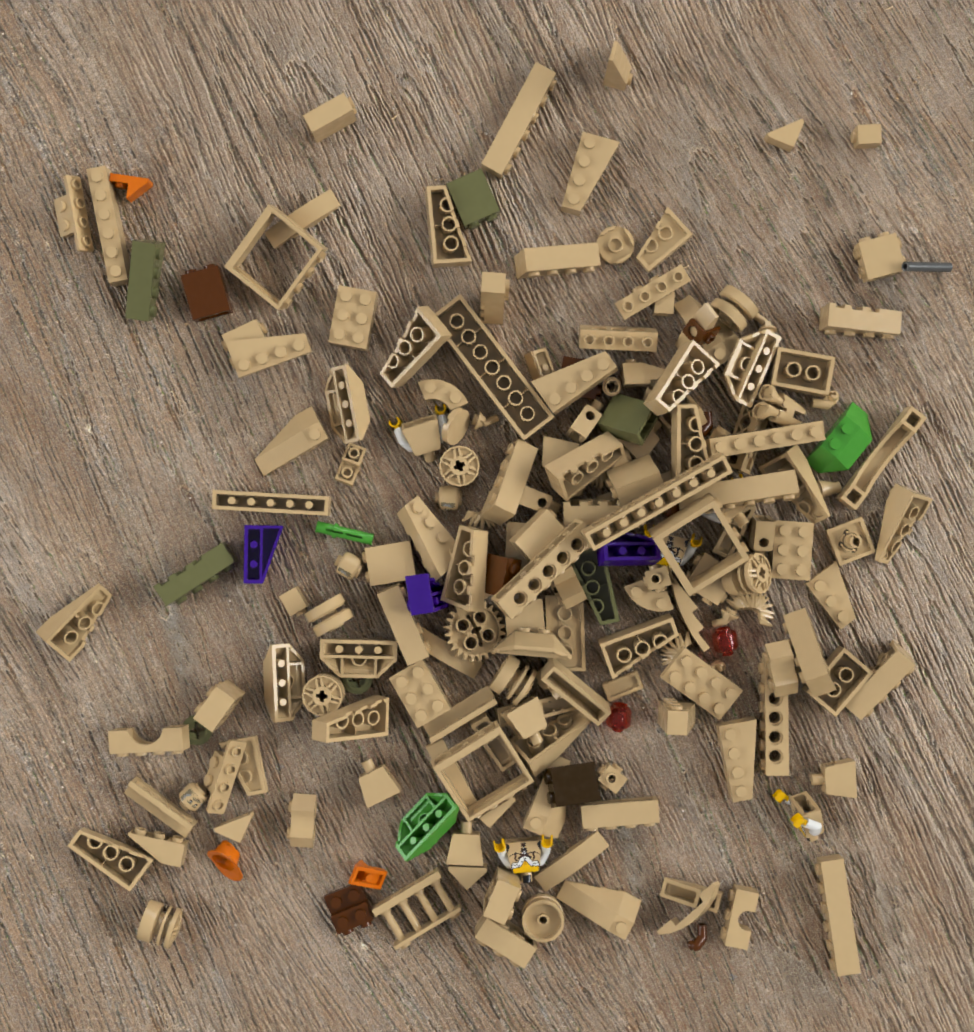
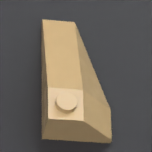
(618, 69)
(725, 340)
(639, 374)
(297, 438)
(900, 513)
(556, 738)
(540, 816)
(606, 907)

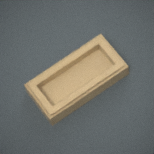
(622, 686)

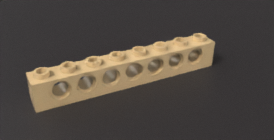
(656, 501)

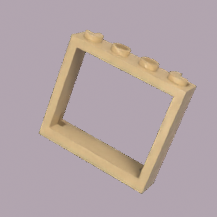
(252, 238)
(683, 517)
(464, 748)

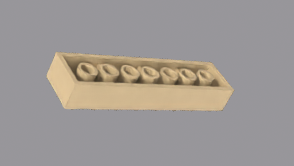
(493, 369)

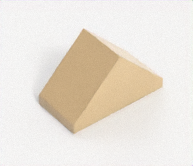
(785, 136)
(235, 827)
(467, 874)

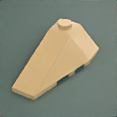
(810, 500)
(72, 624)

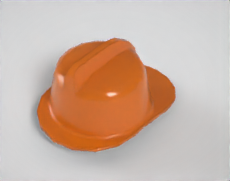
(226, 859)

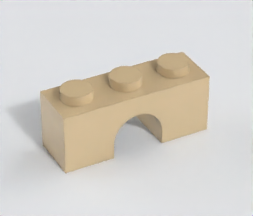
(741, 900)

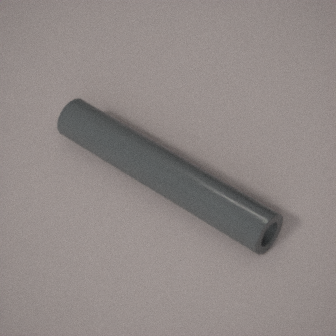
(927, 266)

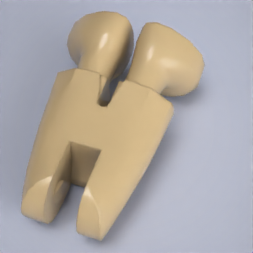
(781, 409)

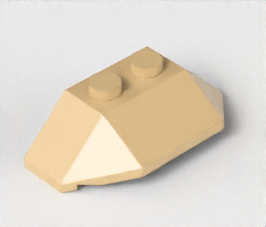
(749, 365)
(347, 404)
(532, 643)
(358, 656)
(283, 681)

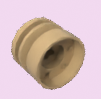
(457, 477)
(750, 577)
(513, 679)
(332, 687)
(160, 924)

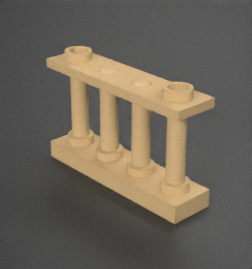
(400, 898)

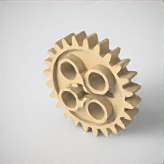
(458, 638)

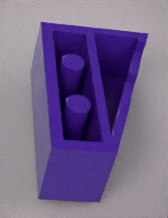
(259, 548)
(629, 551)
(424, 594)

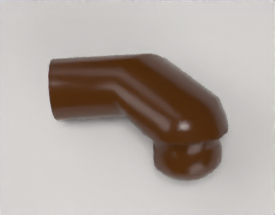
(708, 426)
(701, 938)

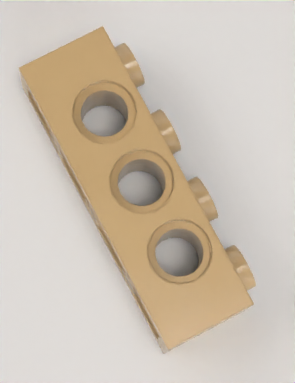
(618, 338)

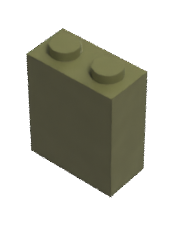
(473, 199)
(628, 419)

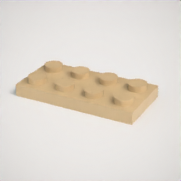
(569, 629)
(701, 683)

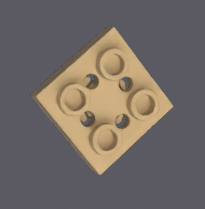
(856, 538)

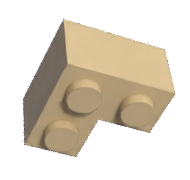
(568, 587)

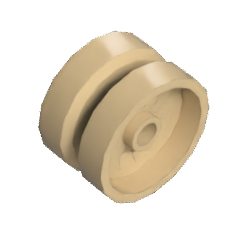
(734, 308)
(329, 615)
(542, 929)

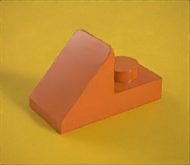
(136, 185)
(367, 876)

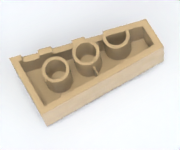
(557, 260)
(681, 376)
(584, 464)

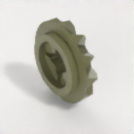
(354, 688)
(204, 735)

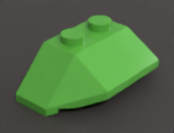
(843, 442)
(425, 824)

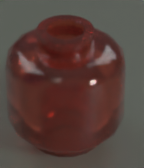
(725, 640)
(620, 717)

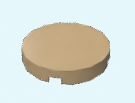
(615, 245)
(456, 426)

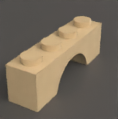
(126, 741)

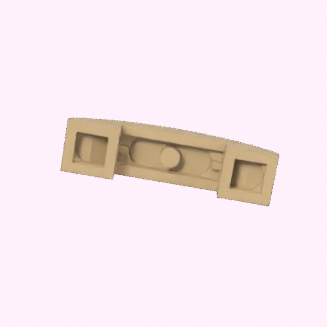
(442, 651)
(707, 897)

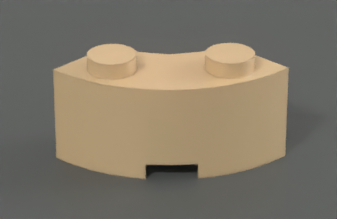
(443, 392)
(648, 599)
(780, 668)
(303, 815)

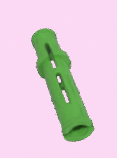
(343, 532)

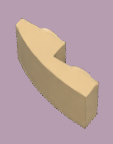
(350, 464)

